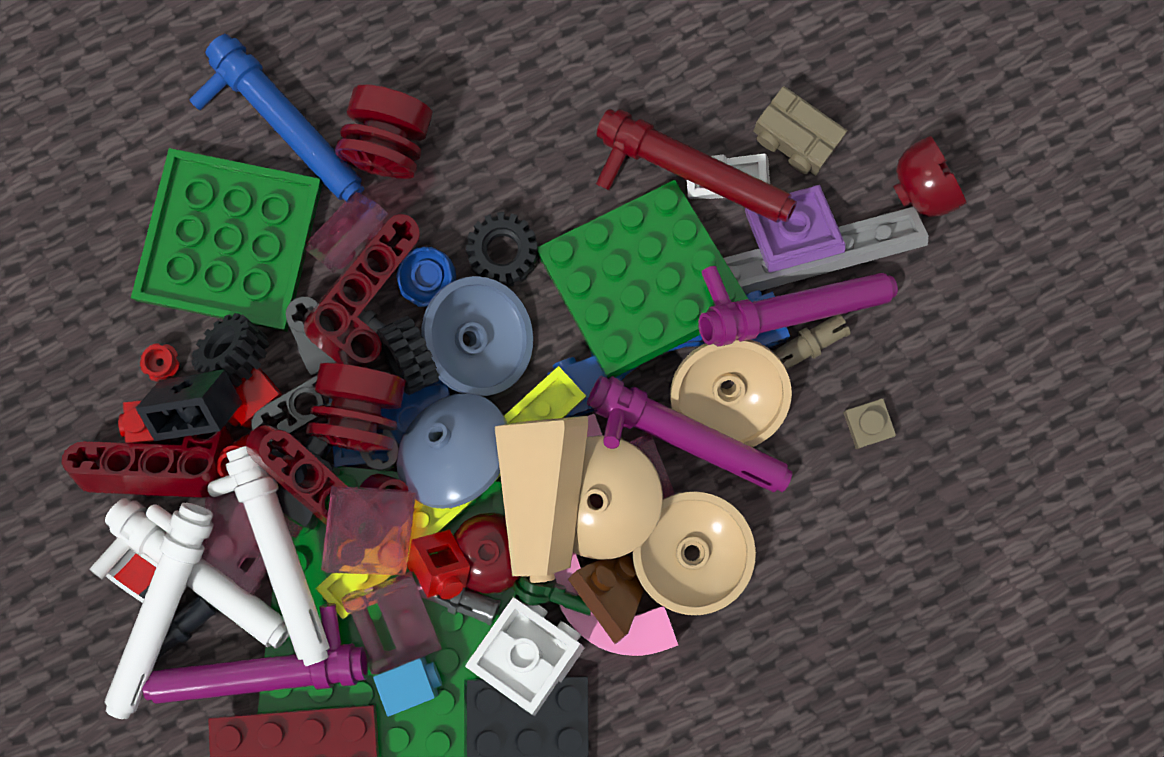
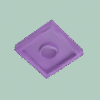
(804, 238)

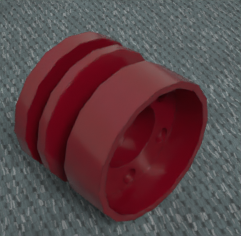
(384, 131)
(356, 406)

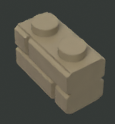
(798, 132)

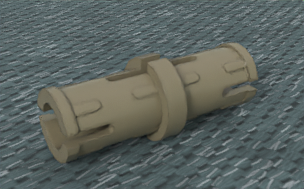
(812, 341)

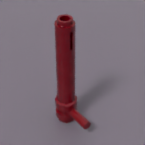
(640, 140)

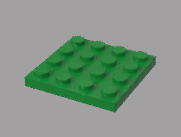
(227, 239)
(637, 278)

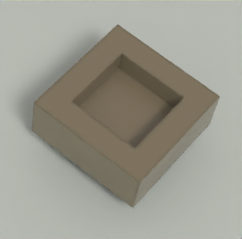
(869, 423)

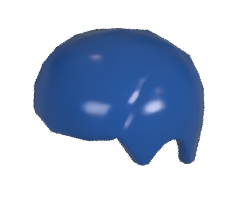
(422, 269)

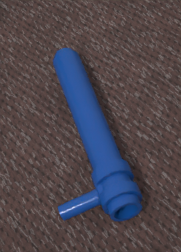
(245, 75)

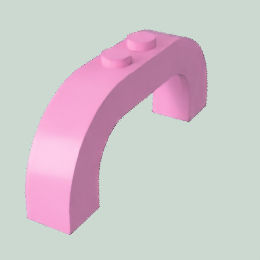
(649, 631)

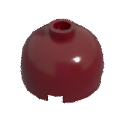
(927, 180)
(486, 548)

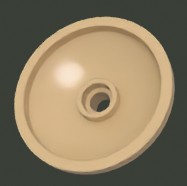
(747, 410)
(630, 498)
(723, 560)

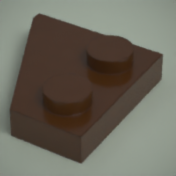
(610, 592)

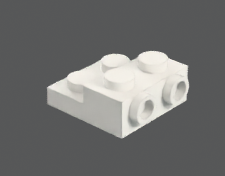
(526, 655)

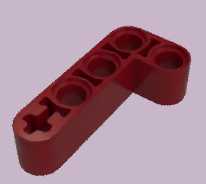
(366, 284)
(139, 467)
(319, 478)

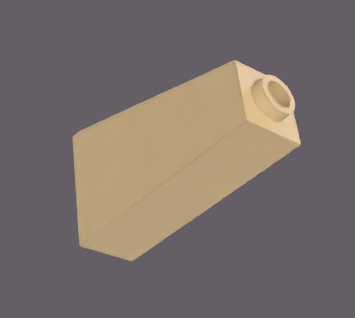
(541, 492)

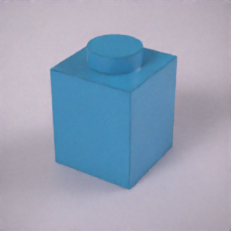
(408, 685)

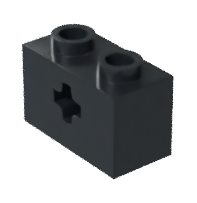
(189, 405)

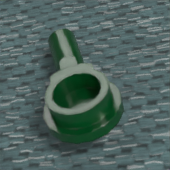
(543, 592)

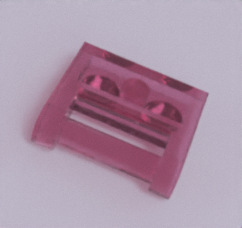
(232, 542)
(405, 619)

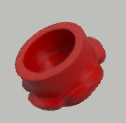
(149, 361)

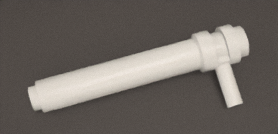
(258, 493)
(136, 531)
(180, 551)

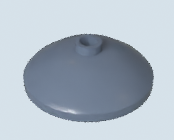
(497, 333)
(462, 461)

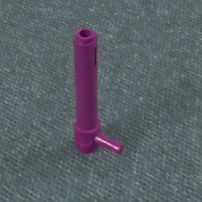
(747, 319)
(633, 409)
(344, 666)

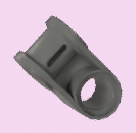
(310, 353)

